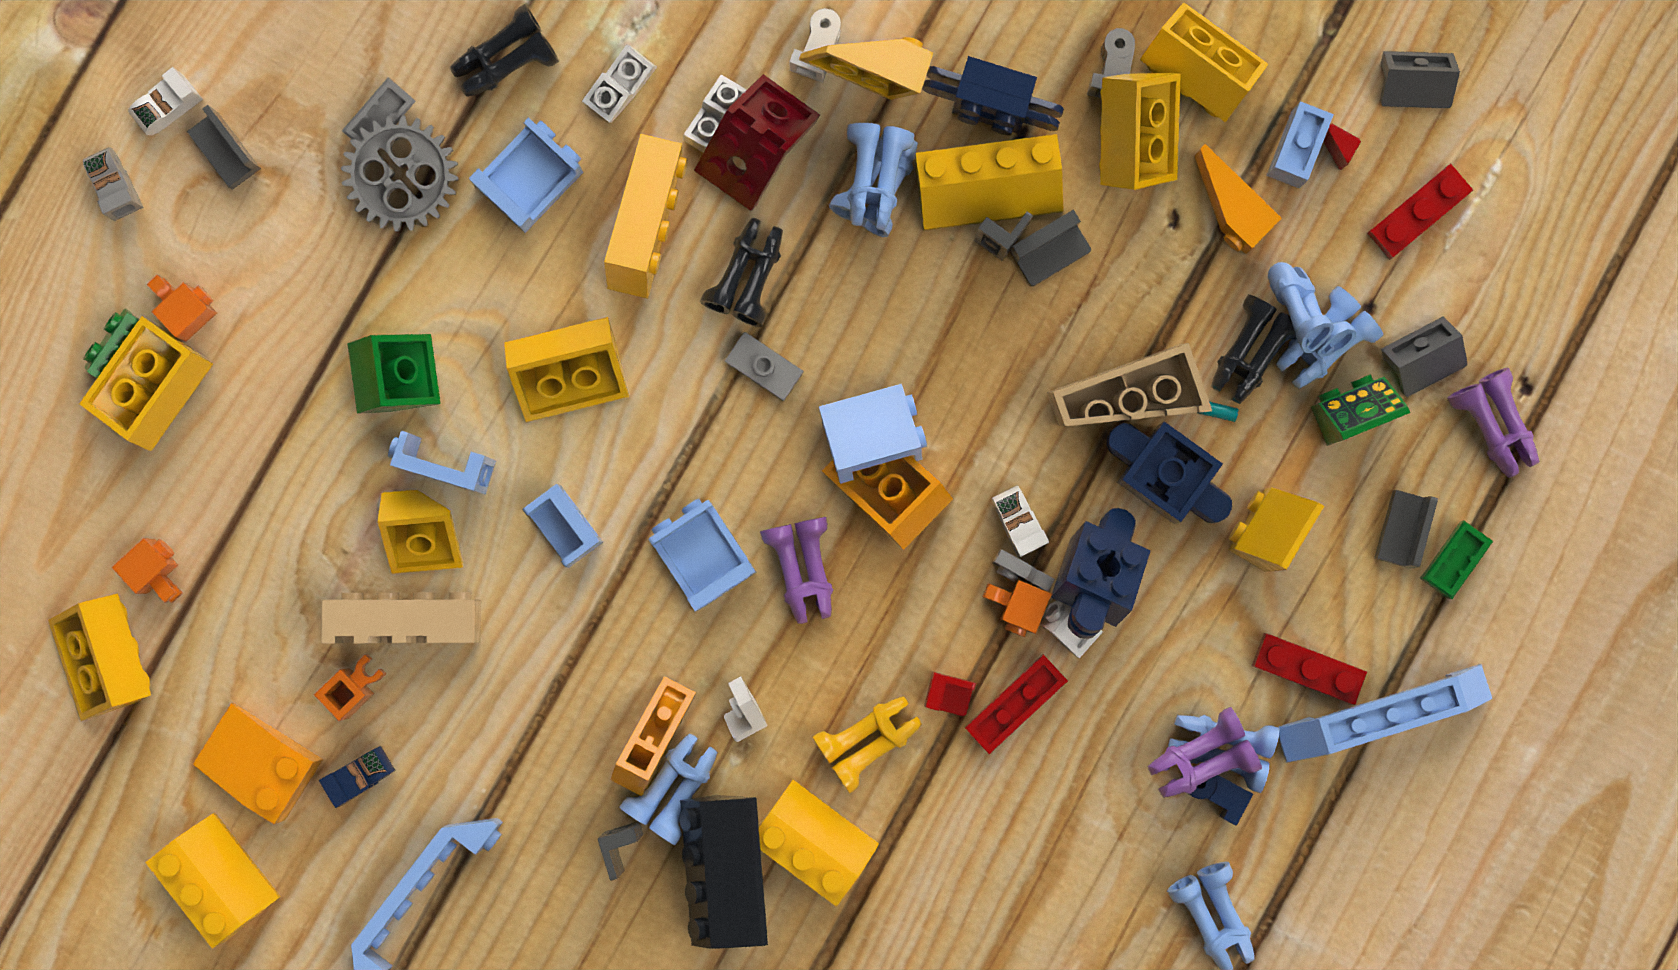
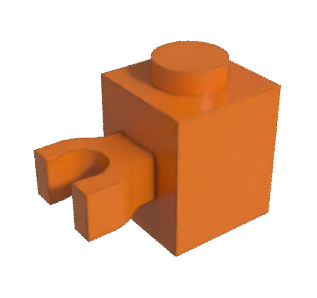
(182, 309)
(147, 569)
(1022, 605)
(348, 689)

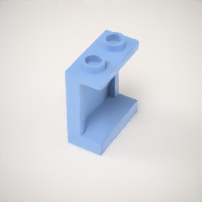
(529, 175)
(871, 430)
(474, 478)
(701, 553)

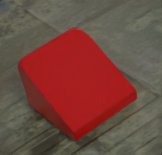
(1341, 145)

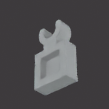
(1012, 568)

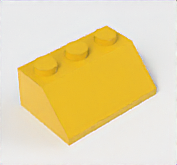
(1211, 62)
(1139, 129)
(566, 369)
(145, 384)
(99, 656)
(815, 842)
(213, 880)

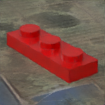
(1420, 211)
(1309, 668)
(1016, 704)

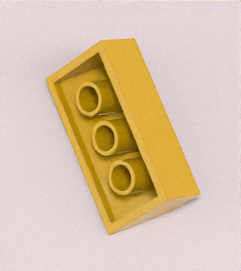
(989, 181)

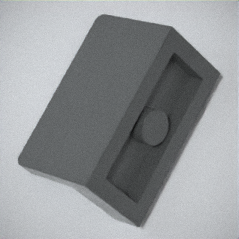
(1419, 79)
(223, 148)
(998, 240)
(1050, 249)
(1426, 355)
(1406, 529)
(612, 840)

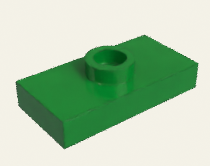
(1456, 559)

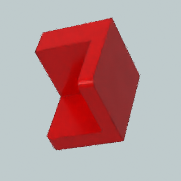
(949, 694)

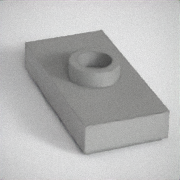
(386, 101)
(764, 366)

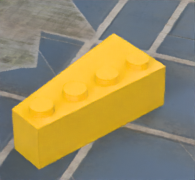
(643, 216)

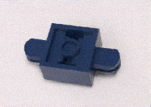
(993, 97)
(1169, 473)
(1101, 573)

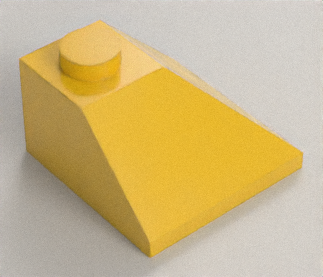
(417, 533)

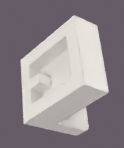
(1056, 621)
(746, 715)

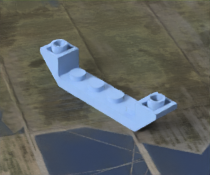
(1385, 716)
(472, 835)

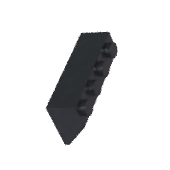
(723, 872)

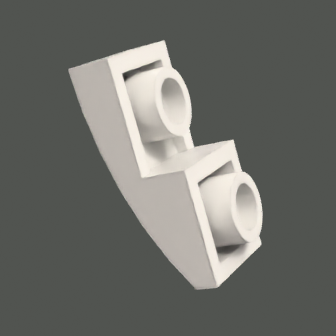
(619, 84)
(713, 108)

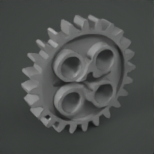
(376, 194)

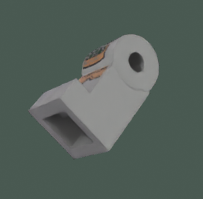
(1117, 56)
(112, 184)

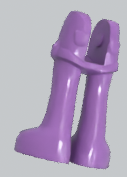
(1474, 400)
(783, 541)
(1226, 731)

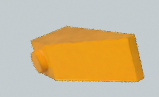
(1237, 207)
(652, 736)

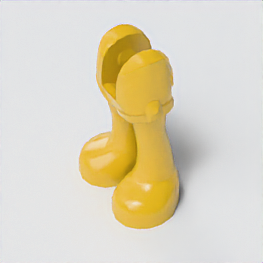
(835, 745)

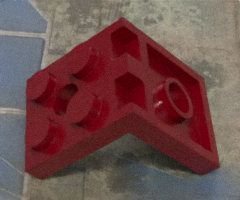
(757, 138)

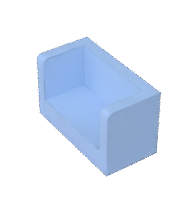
(1300, 144)
(563, 525)

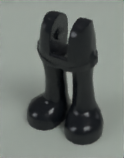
(534, 49)
(748, 305)
(1258, 316)

